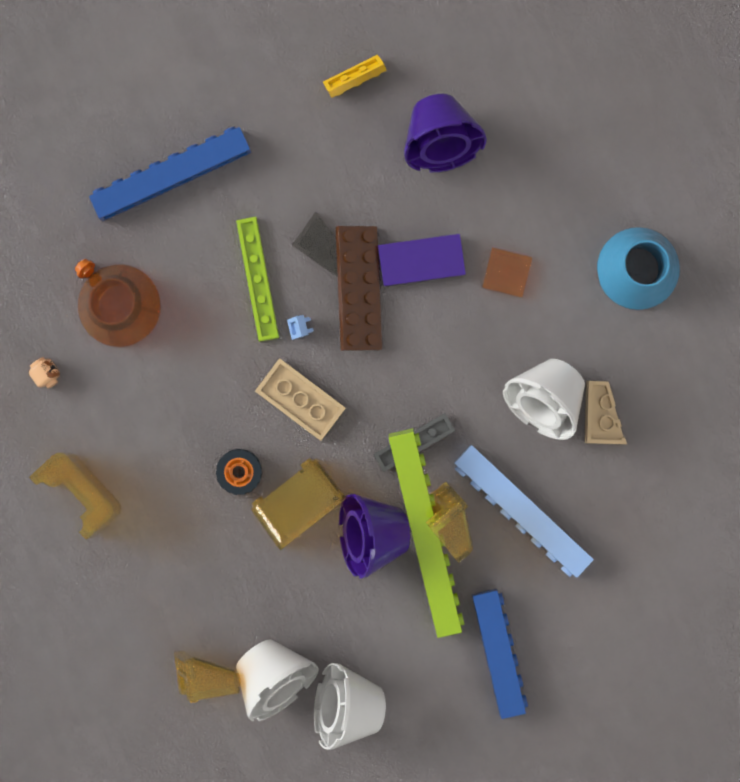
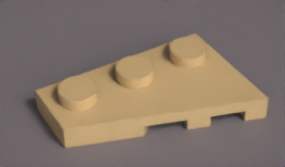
(600, 415)

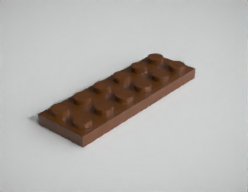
(358, 288)

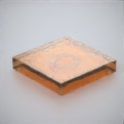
(507, 272)

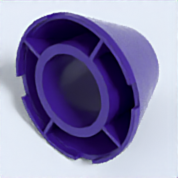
(442, 135)
(371, 534)

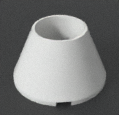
(547, 398)
(272, 678)
(347, 707)

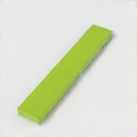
(257, 279)

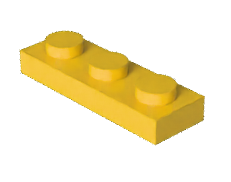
(354, 76)

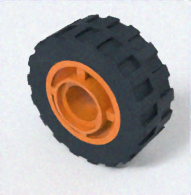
(234, 484)

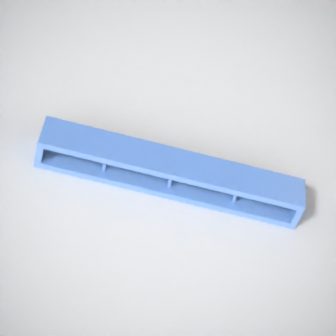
(523, 511)

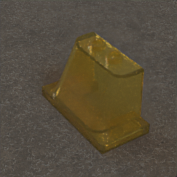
(451, 522)
(204, 678)

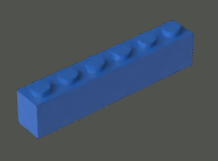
(499, 654)

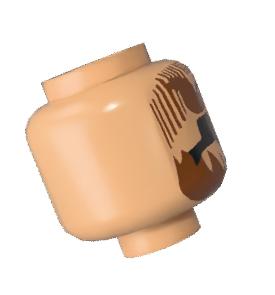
(44, 373)

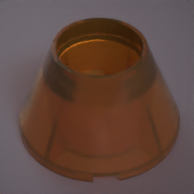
(142, 316)

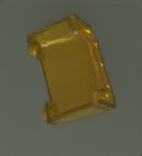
(298, 503)

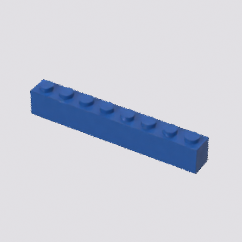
(170, 173)

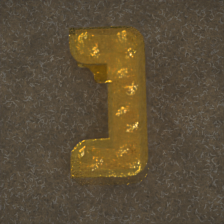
(86, 487)

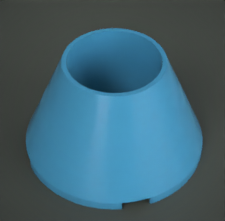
(618, 283)

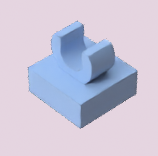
(298, 327)

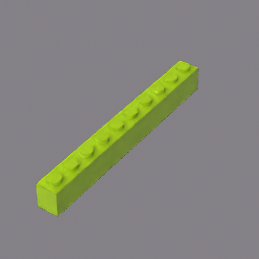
(428, 546)

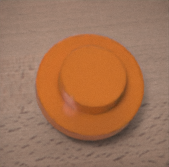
(84, 268)

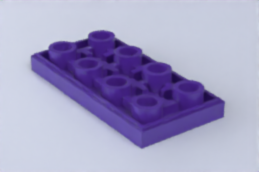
(421, 260)

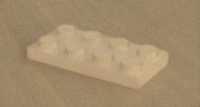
(300, 399)

